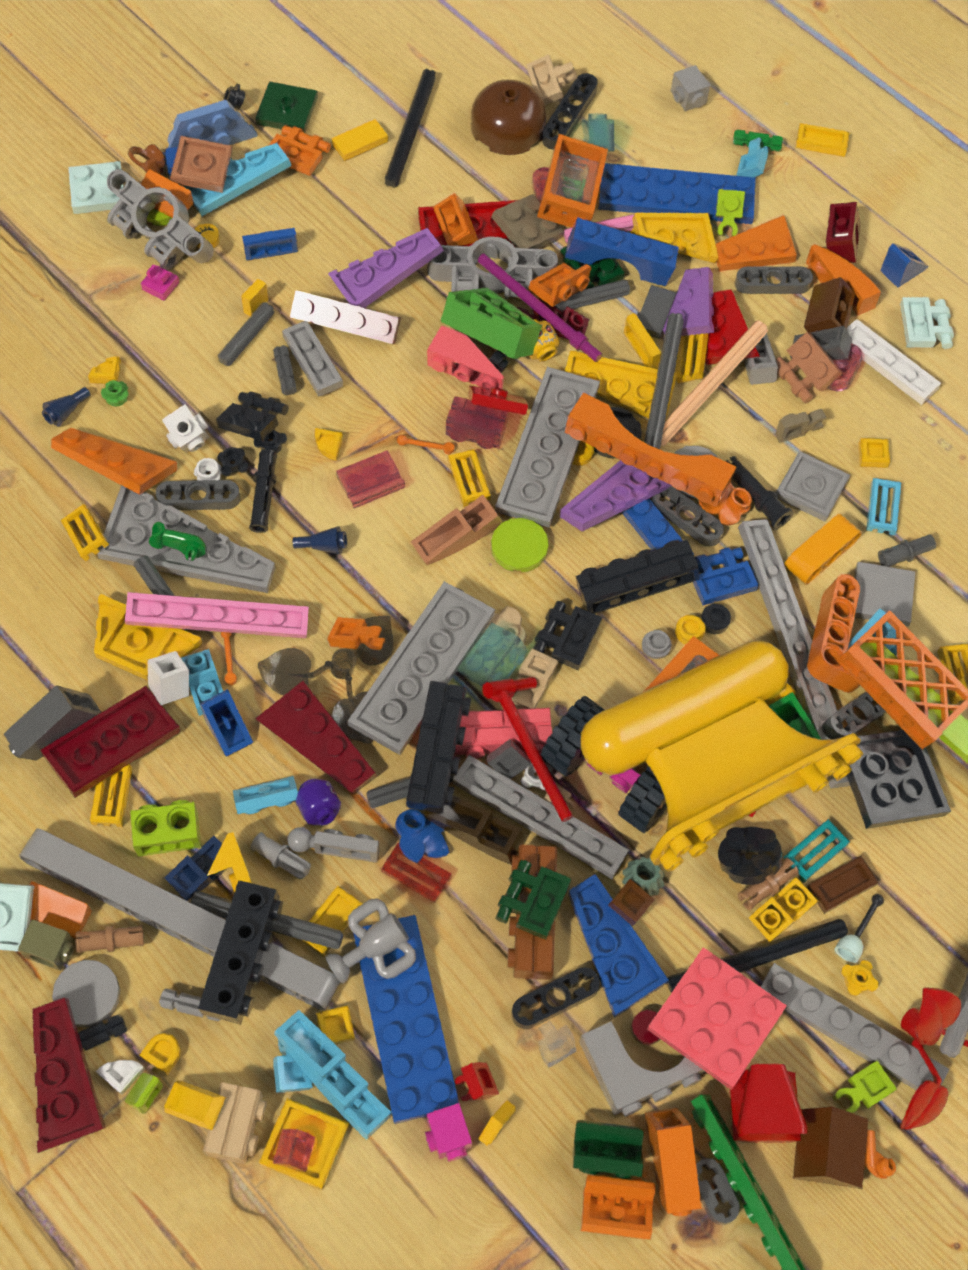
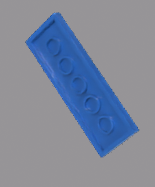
(670, 191)
(409, 1033)

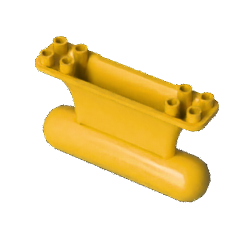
(714, 746)

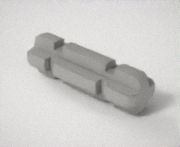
(183, 1003)

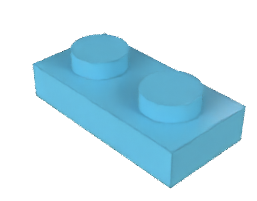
(276, 792)

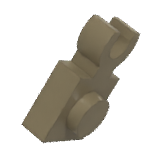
(796, 425)

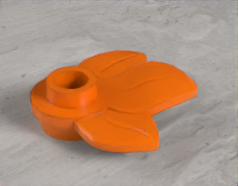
(731, 506)

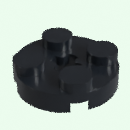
(745, 840)

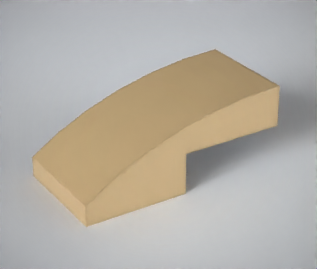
(541, 668)

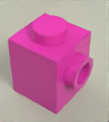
(448, 1133)

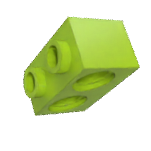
(165, 836)

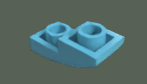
(202, 677)

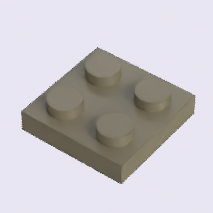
(523, 226)

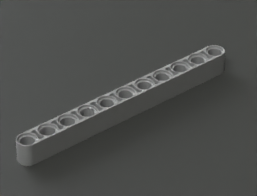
(170, 914)

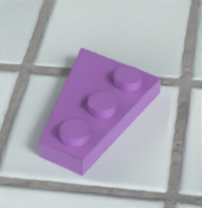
(694, 302)

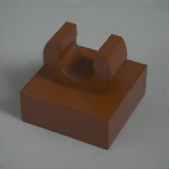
(631, 902)

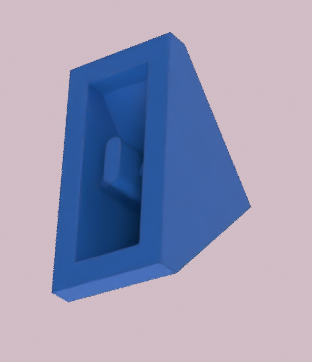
(901, 265)
(225, 723)

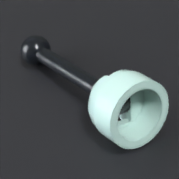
(851, 946)

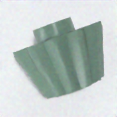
(644, 866)

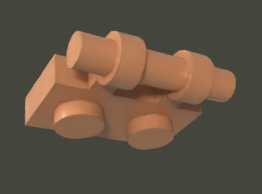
(813, 361)

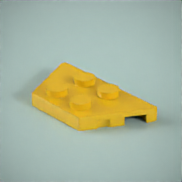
(133, 645)

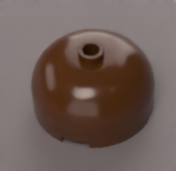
(508, 117)

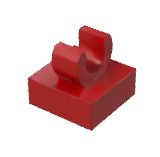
(478, 1080)

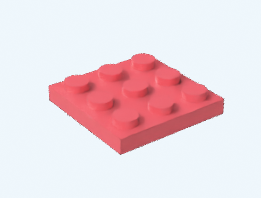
(717, 1018)

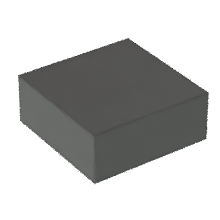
(508, 759)

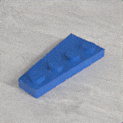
(619, 955)

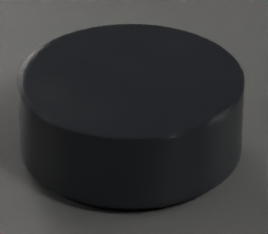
(716, 618)

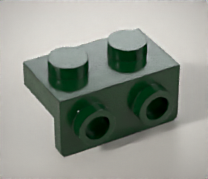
(608, 1149)

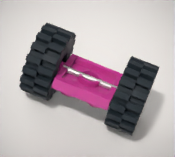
(564, 753)

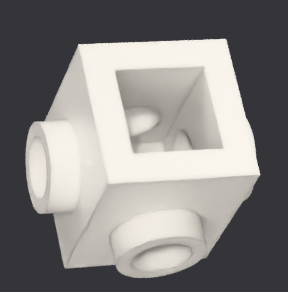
(186, 429)

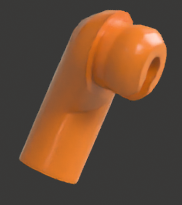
(875, 1162)

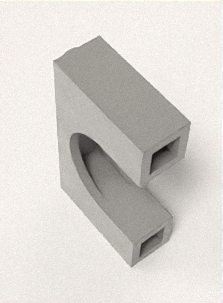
(624, 1081)

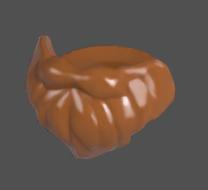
(155, 158)

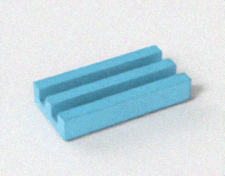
(881, 525)

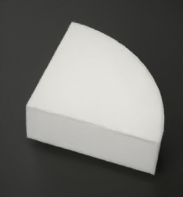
(121, 1073)

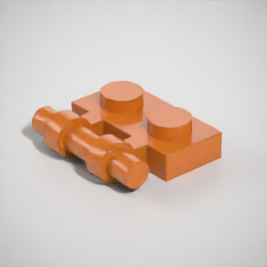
(301, 156)

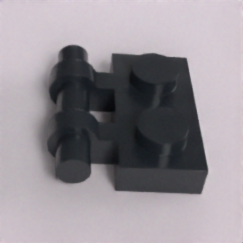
(248, 420)
(575, 638)

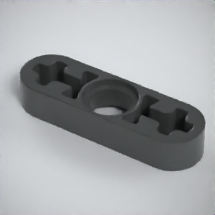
(765, 287)
(207, 502)
(698, 533)
(854, 723)

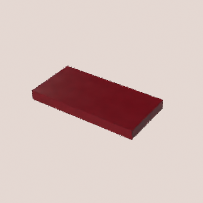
(110, 741)

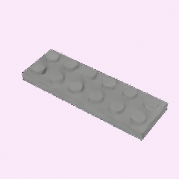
(544, 450)
(428, 653)

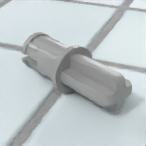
(280, 856)

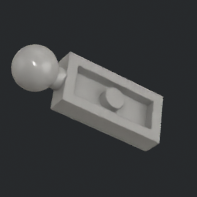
(335, 844)

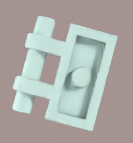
(918, 322)

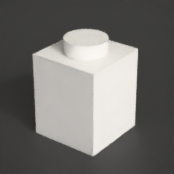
(168, 678)

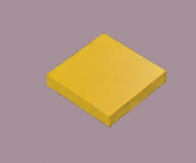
(329, 1137)

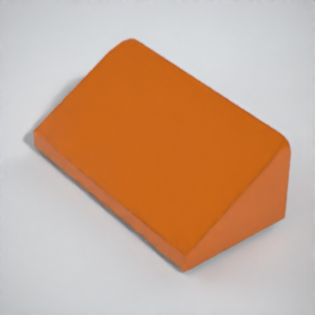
(154, 179)
(455, 221)
(59, 910)

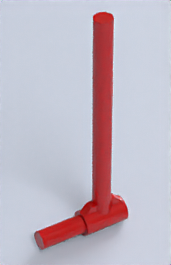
(503, 692)

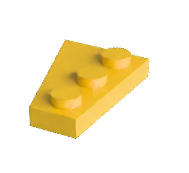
(685, 230)

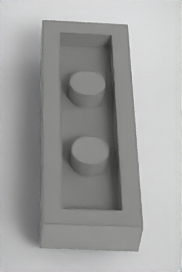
(312, 358)

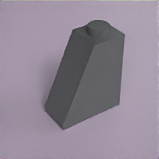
(49, 720)

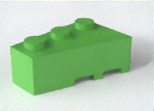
(491, 321)

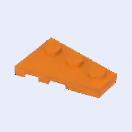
(757, 247)

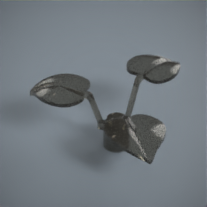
(291, 666)

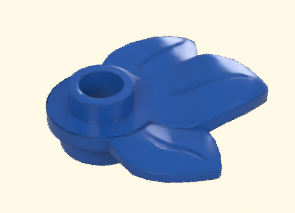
(422, 839)

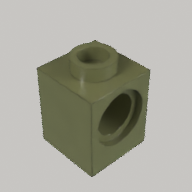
(46, 945)

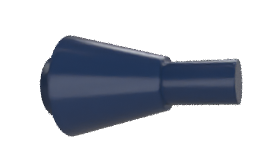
(59, 409)
(329, 540)

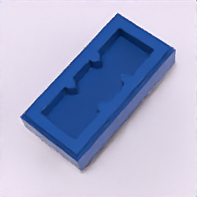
(270, 243)

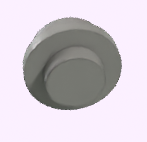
(656, 644)

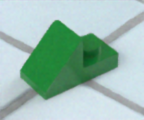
(793, 714)

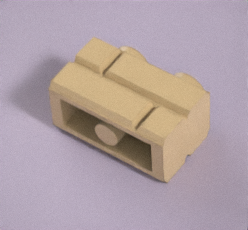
(234, 1128)

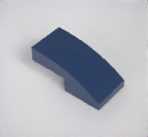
(192, 872)

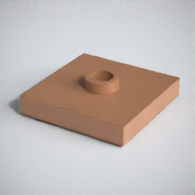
(201, 164)

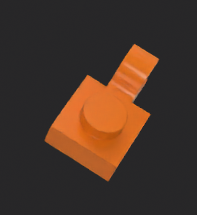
(352, 632)

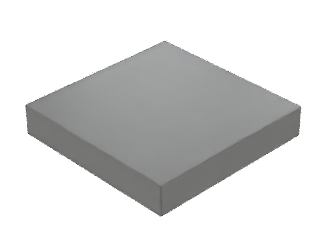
(812, 486)
(885, 590)

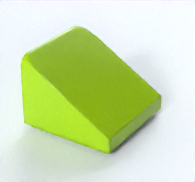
(144, 1092)

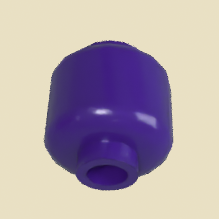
(318, 802)

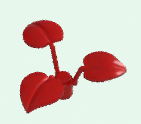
(926, 1025)

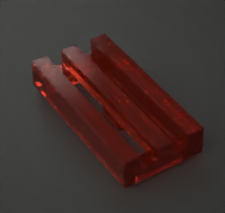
(412, 884)

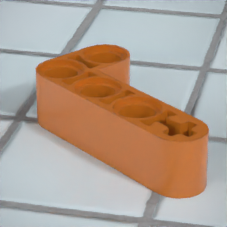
(834, 633)

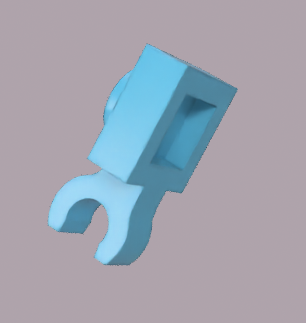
(754, 162)
(288, 1074)

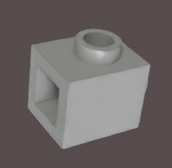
(690, 88)

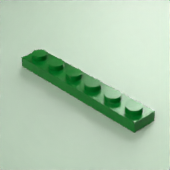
(743, 1180)

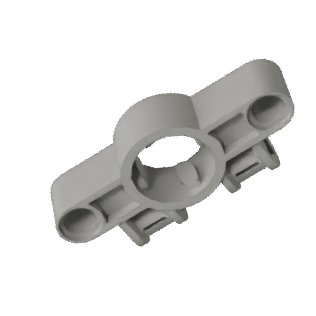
(135, 206)
(459, 266)

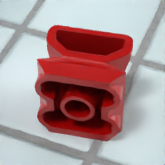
(766, 1106)

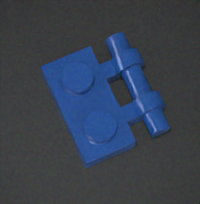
(723, 582)

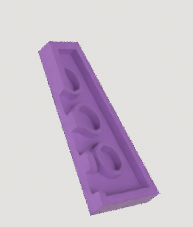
(378, 274)
(611, 494)

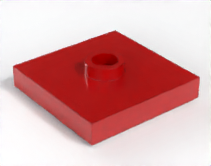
(497, 399)

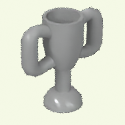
(375, 942)

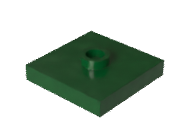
(286, 106)

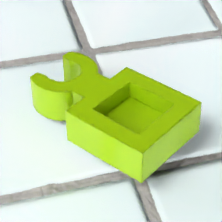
(729, 207)
(867, 1086)

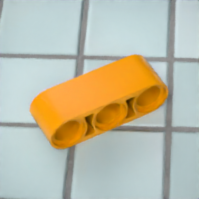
(822, 548)

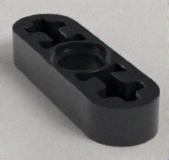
(580, 995)

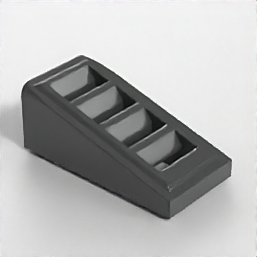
(834, 341)

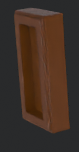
(842, 884)

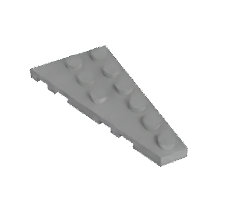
(223, 560)

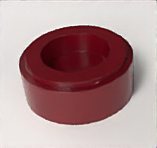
(640, 1025)

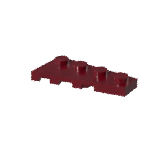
(314, 733)
(62, 1078)

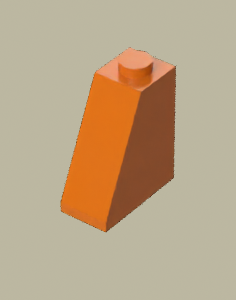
(674, 1161)

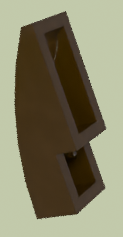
(479, 829)

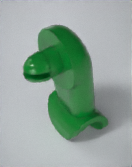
(189, 544)

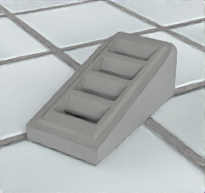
(762, 368)

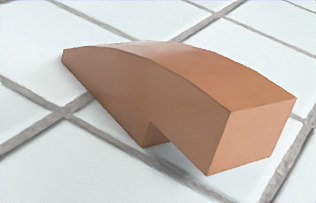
(457, 531)

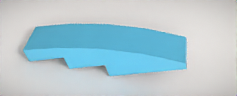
(332, 1074)

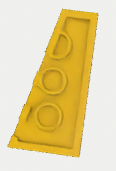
(619, 381)

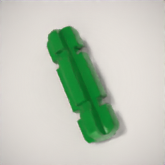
(774, 143)

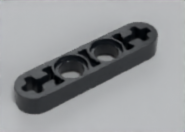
(569, 110)

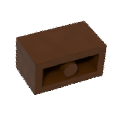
(829, 305)

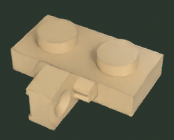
(549, 78)

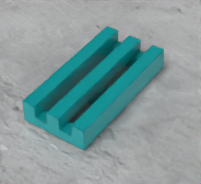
(836, 834)

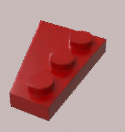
(728, 327)

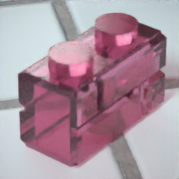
(476, 423)

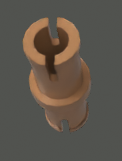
(769, 886)
(109, 939)

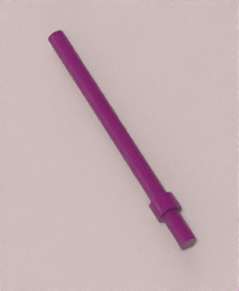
(577, 339)

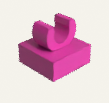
(159, 282)

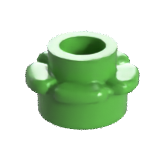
(117, 398)

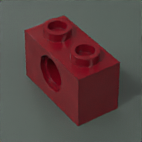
(844, 230)

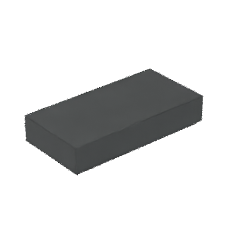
(656, 310)

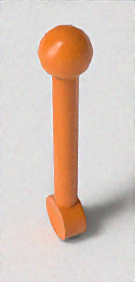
(448, 447)
(230, 677)

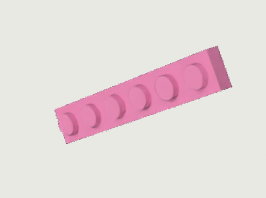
(216, 615)

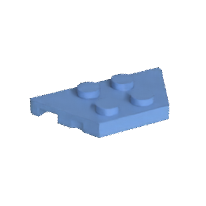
(211, 123)

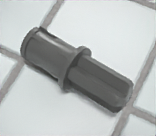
(906, 550)

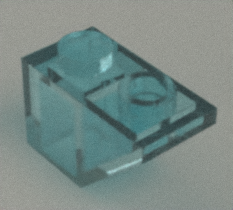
(599, 130)

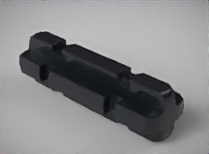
(101, 1032)

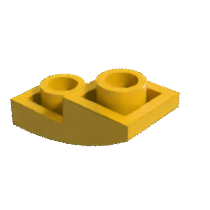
(783, 910)

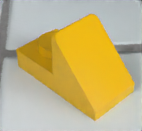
(230, 856)

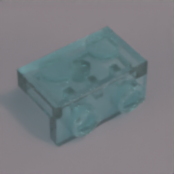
(493, 656)

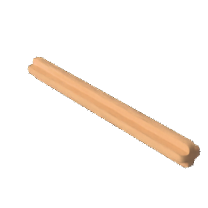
(713, 380)

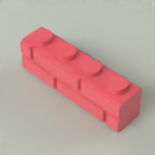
(492, 728)

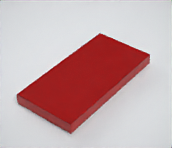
(480, 217)

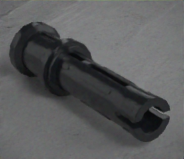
(764, 500)

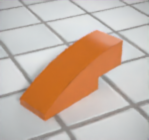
(830, 266)

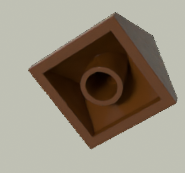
(832, 1148)

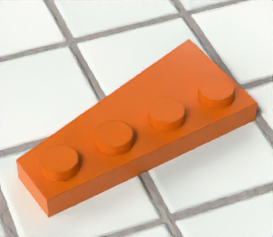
(116, 461)

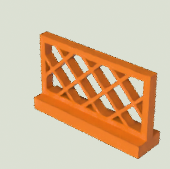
(894, 698)

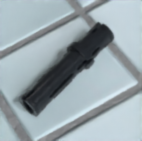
(264, 482)

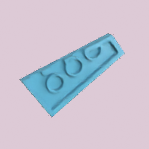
(242, 176)

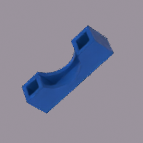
(594, 241)

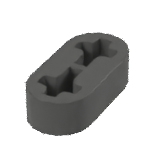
(723, 1189)

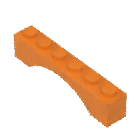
(699, 476)

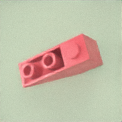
(460, 357)

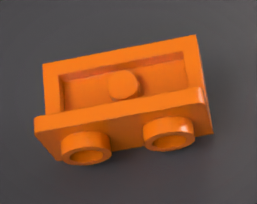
(560, 283)
(617, 1206)

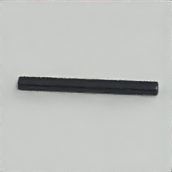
(410, 128)
(779, 948)

